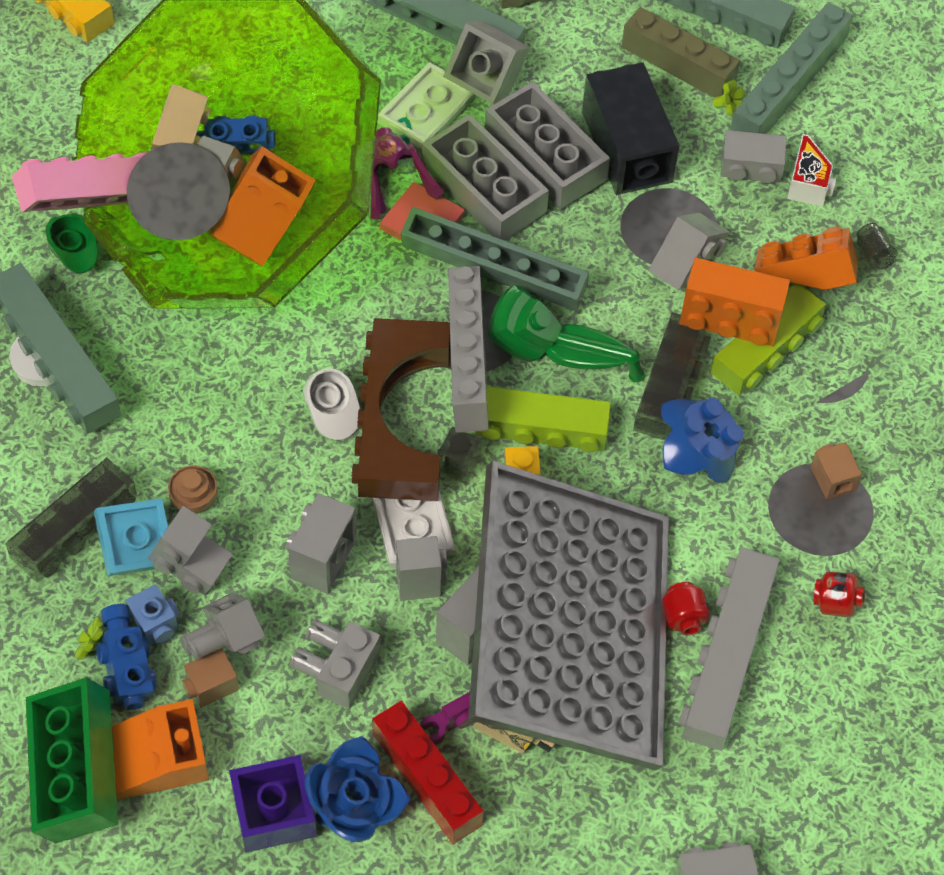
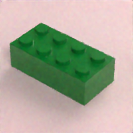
(71, 761)

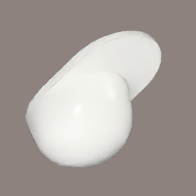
(332, 403)

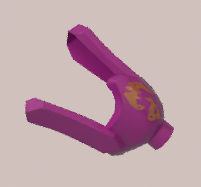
(388, 150)

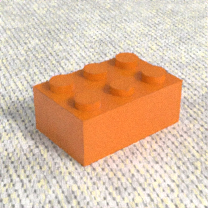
(734, 302)

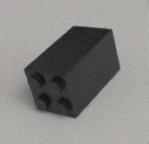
(630, 128)

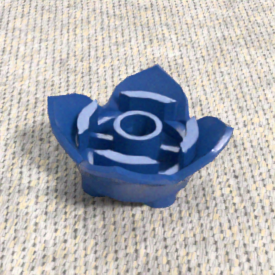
(700, 438)
(354, 769)

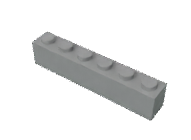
(467, 349)
(730, 649)

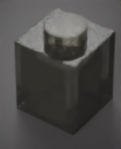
(460, 455)

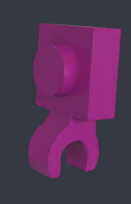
(452, 715)

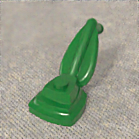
(530, 329)

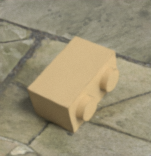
(181, 117)

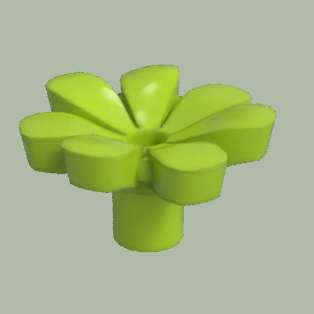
(730, 98)
(90, 639)

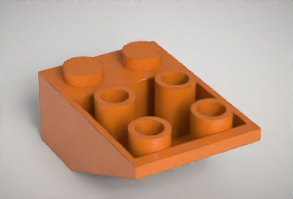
(262, 205)
(812, 261)
(158, 750)

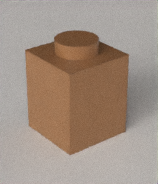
(836, 470)
(210, 678)

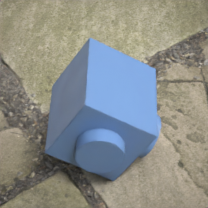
(153, 614)

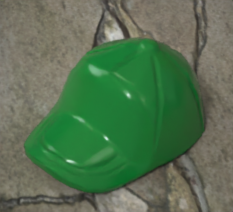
(72, 242)

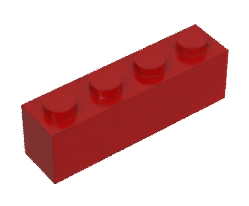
(427, 772)

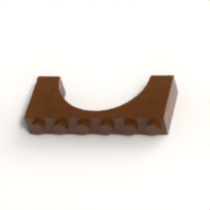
(385, 463)

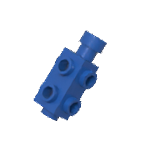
(241, 132)
(123, 661)

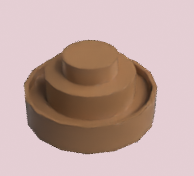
(193, 488)

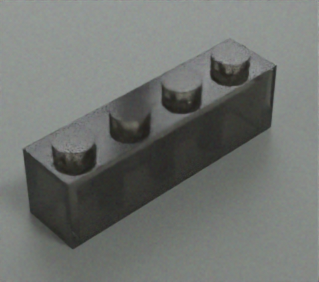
(671, 375)
(69, 521)

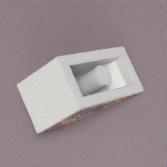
(811, 175)

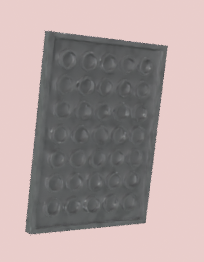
(570, 618)

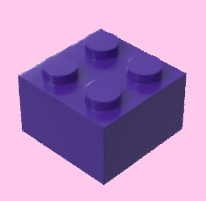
(272, 803)

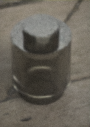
(876, 246)

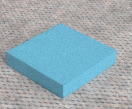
(130, 535)

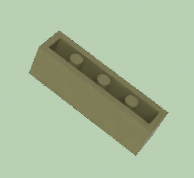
(679, 52)

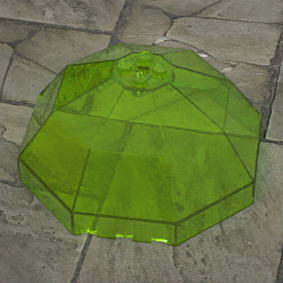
(248, 60)

